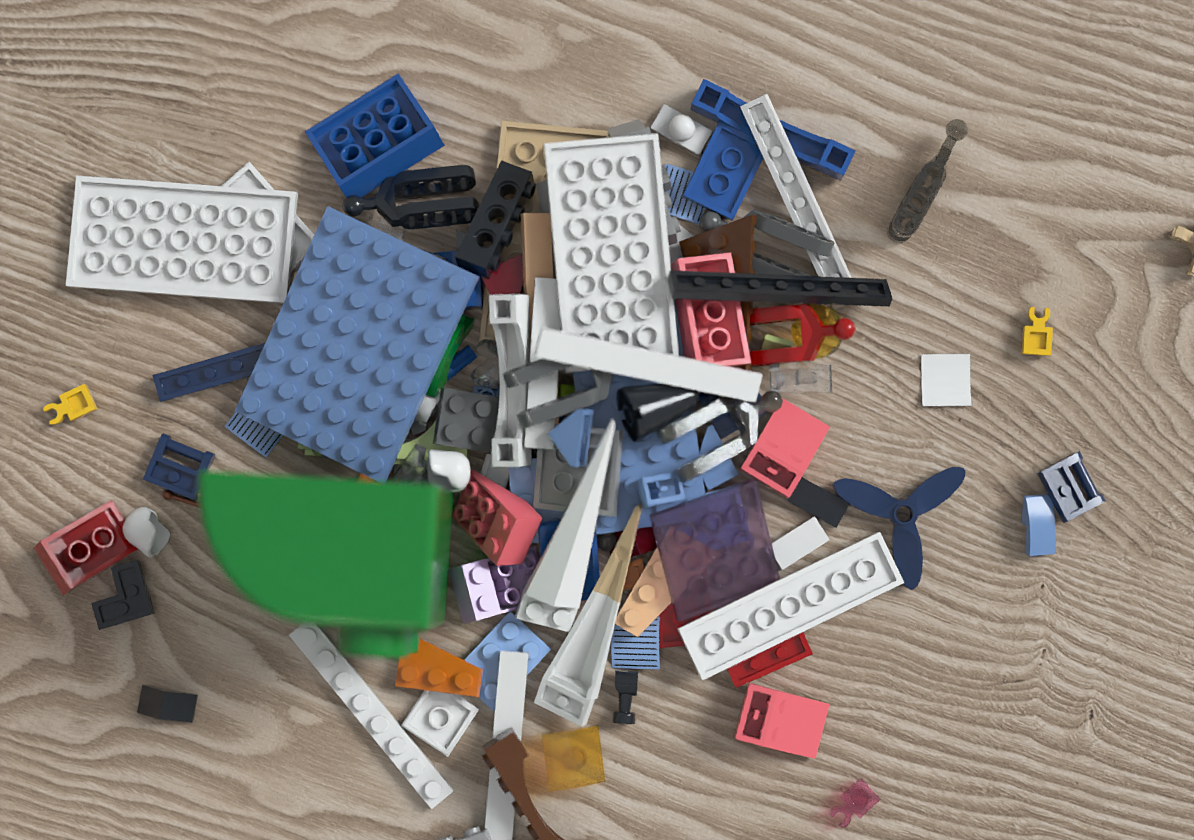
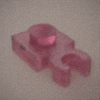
(857, 800)

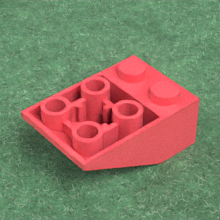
(785, 449)
(496, 520)
(781, 720)

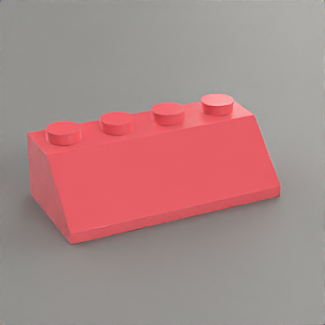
(711, 328)

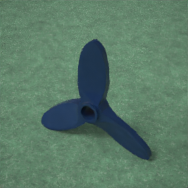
(905, 535)

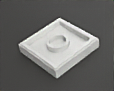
(440, 719)

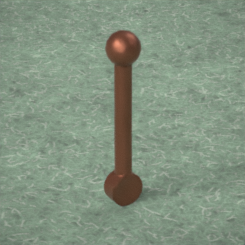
(168, 495)

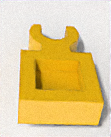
(1037, 337)
(74, 403)

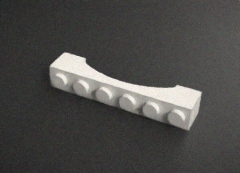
(512, 332)

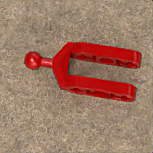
(812, 333)

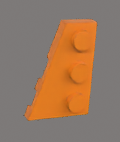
(438, 672)

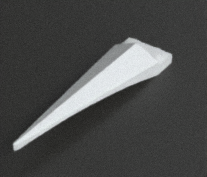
(559, 578)

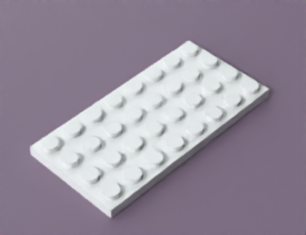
(181, 239)
(611, 241)

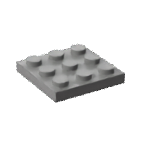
(558, 480)

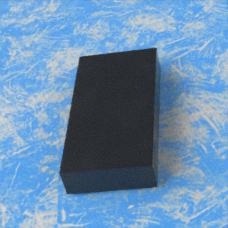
(818, 502)

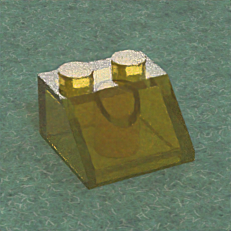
(573, 757)

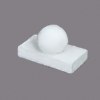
(681, 130)

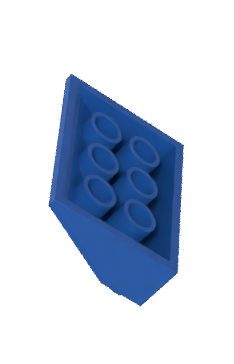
(375, 137)

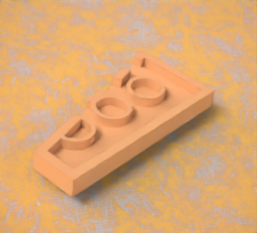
(646, 599)

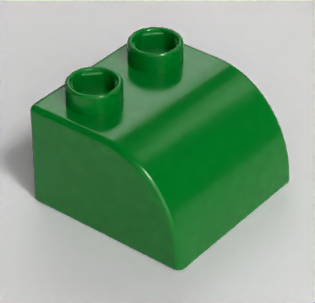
(335, 553)

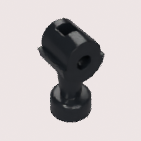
(626, 687)

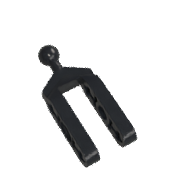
(411, 214)

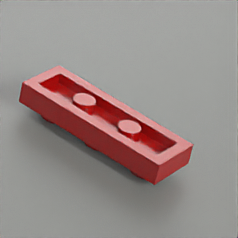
(770, 660)

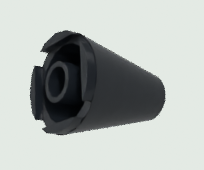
(653, 407)

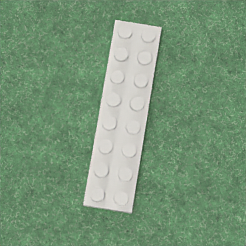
(790, 605)

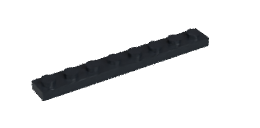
(779, 288)

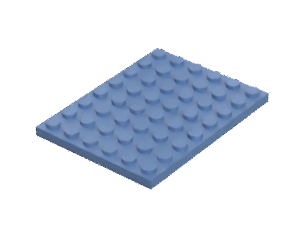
(356, 344)

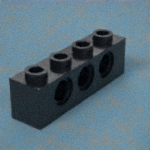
(506, 180)

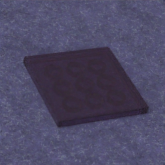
(715, 549)

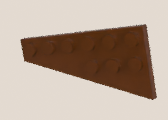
(734, 239)

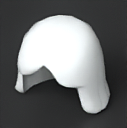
(448, 469)
(145, 531)

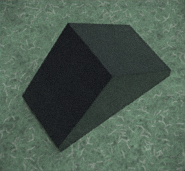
(167, 704)

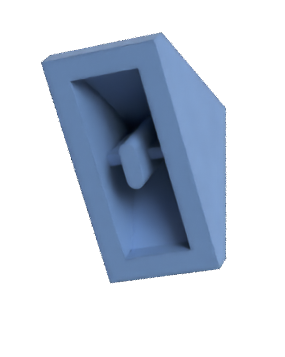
(573, 437)
(660, 489)

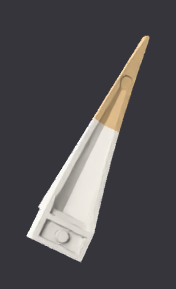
(579, 665)

